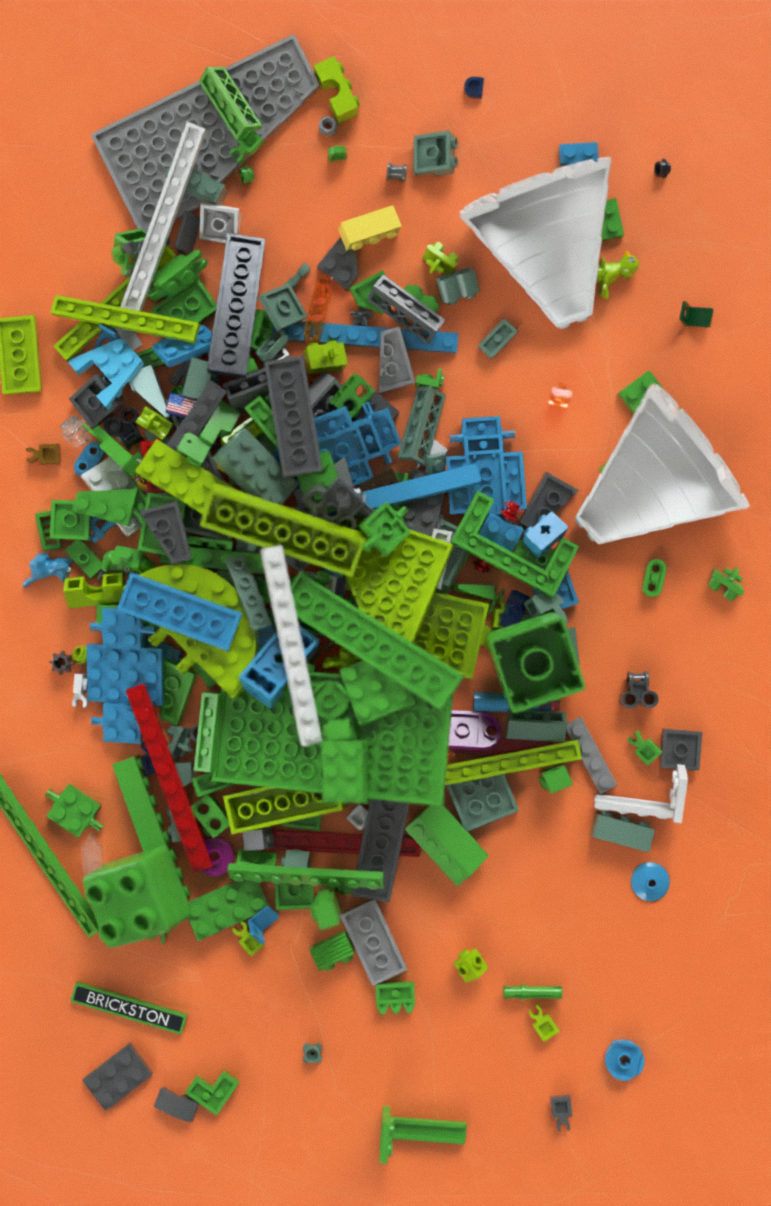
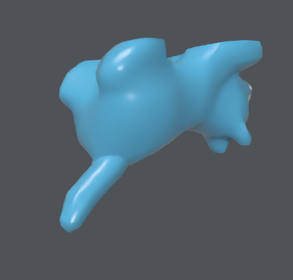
(44, 567)

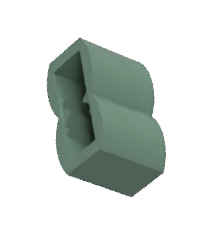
(457, 285)

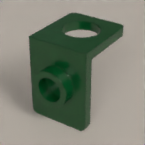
(696, 316)

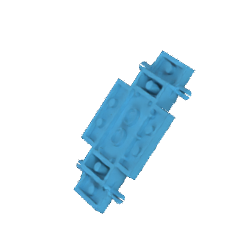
(355, 440)
(499, 472)
(118, 666)

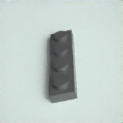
(198, 414)

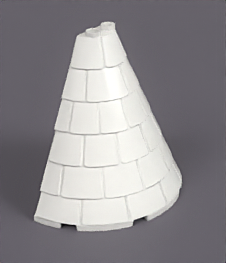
(549, 235)
(658, 476)

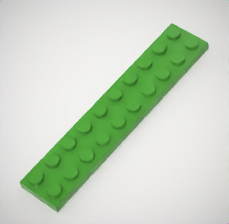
(374, 642)

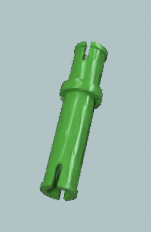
(526, 992)

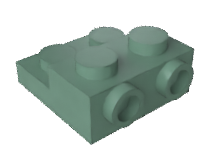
(435, 153)

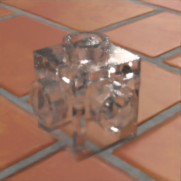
(75, 431)

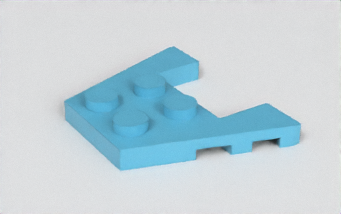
(116, 362)

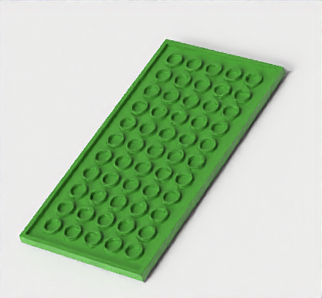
(265, 747)

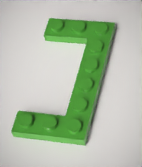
(545, 580)

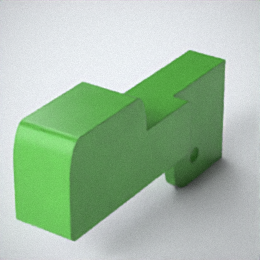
(218, 424)
(115, 450)

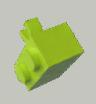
(324, 357)

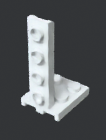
(646, 807)

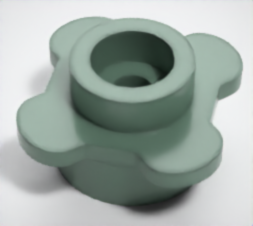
(308, 1057)

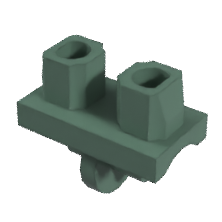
(180, 741)

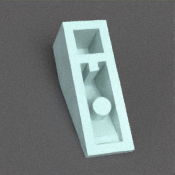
(149, 389)

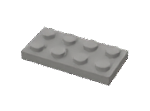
(373, 941)

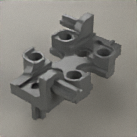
(337, 495)

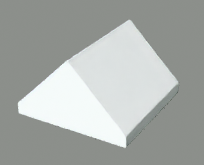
(218, 221)

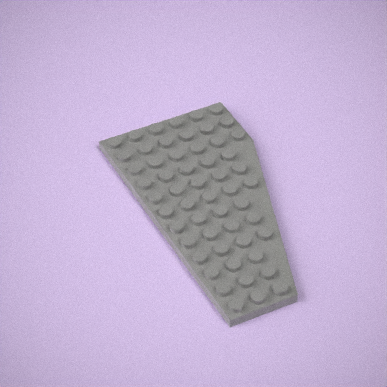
(145, 142)

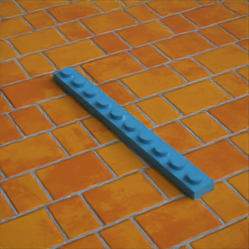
(371, 337)

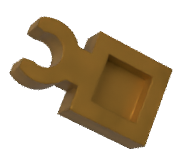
(47, 454)

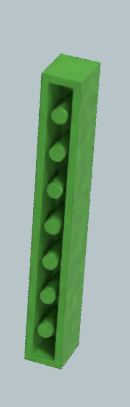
(143, 810)

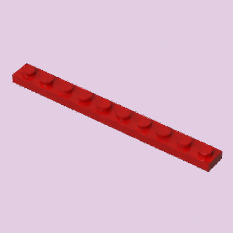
(169, 777)

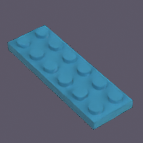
(179, 611)

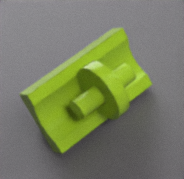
(438, 260)
(155, 423)

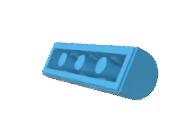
(494, 702)

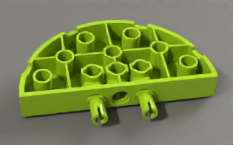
(220, 664)

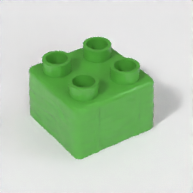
(535, 661)
(136, 897)

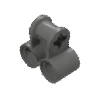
(638, 690)

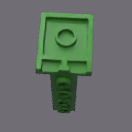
(418, 1130)

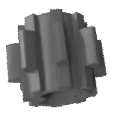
(63, 668)

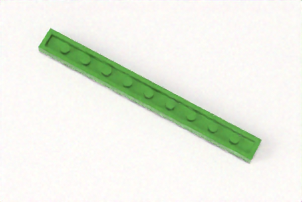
(47, 860)

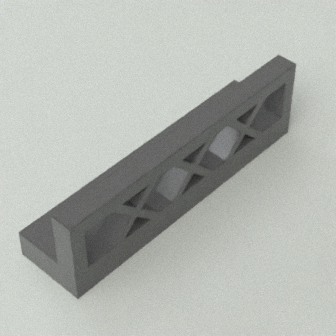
(406, 306)

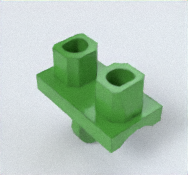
(733, 587)

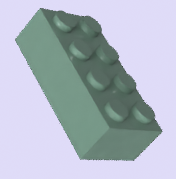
(254, 468)

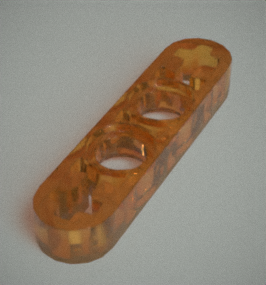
(318, 309)

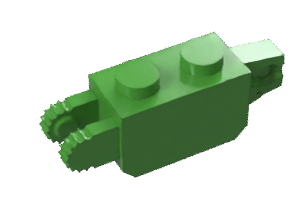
(177, 275)

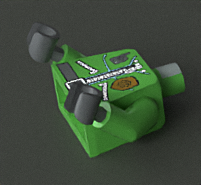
(127, 249)
(126, 561)

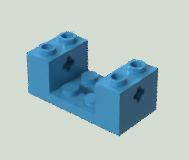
(265, 677)

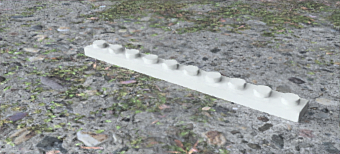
(164, 217)
(291, 645)

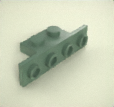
(248, 592)

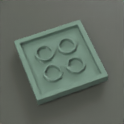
(482, 800)

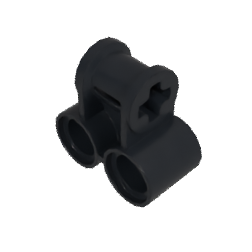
(126, 429)

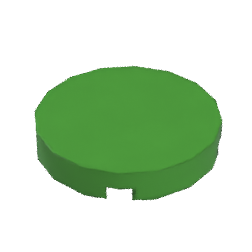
(331, 700)

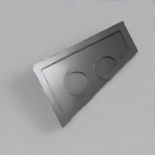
(169, 529)

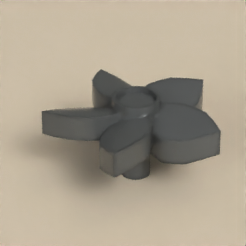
(361, 316)

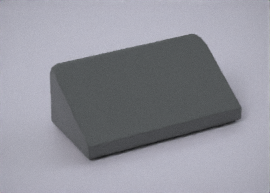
(187, 233)

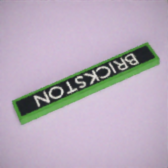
(128, 1007)

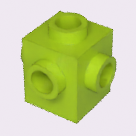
(470, 965)

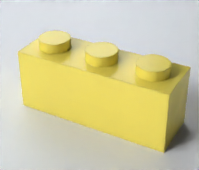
(369, 228)

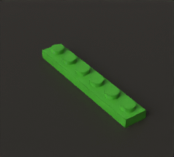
(215, 560)

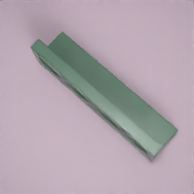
(419, 422)

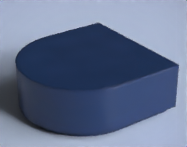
(474, 87)

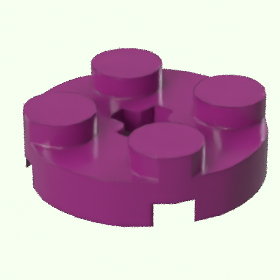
(226, 854)

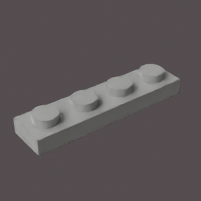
(591, 755)

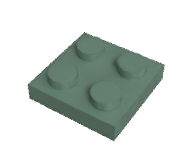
(282, 307)

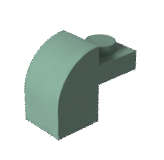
(543, 604)

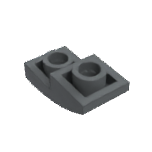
(175, 1105)

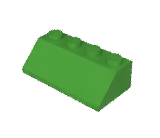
(447, 842)

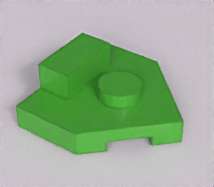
(362, 290)

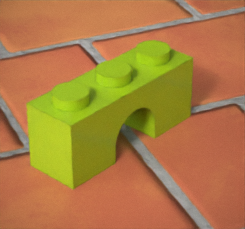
(330, 74)
(81, 594)

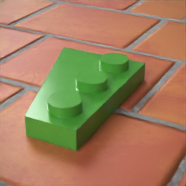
(107, 504)

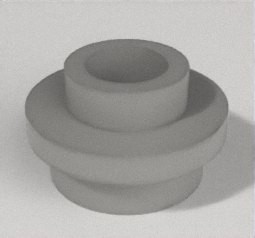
(328, 121)

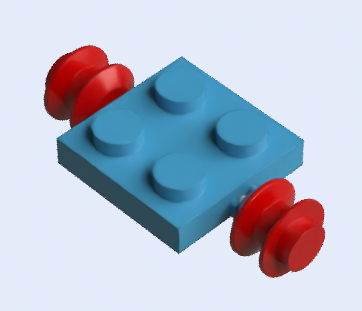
(500, 531)

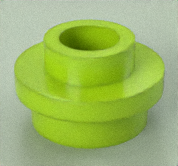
(80, 654)

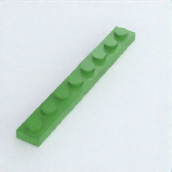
(301, 875)

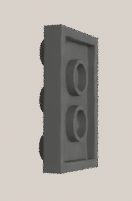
(117, 1076)

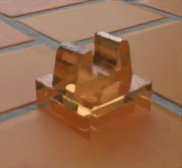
(560, 395)

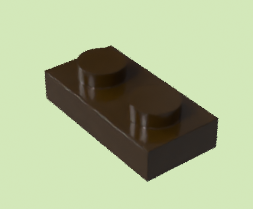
(383, 479)

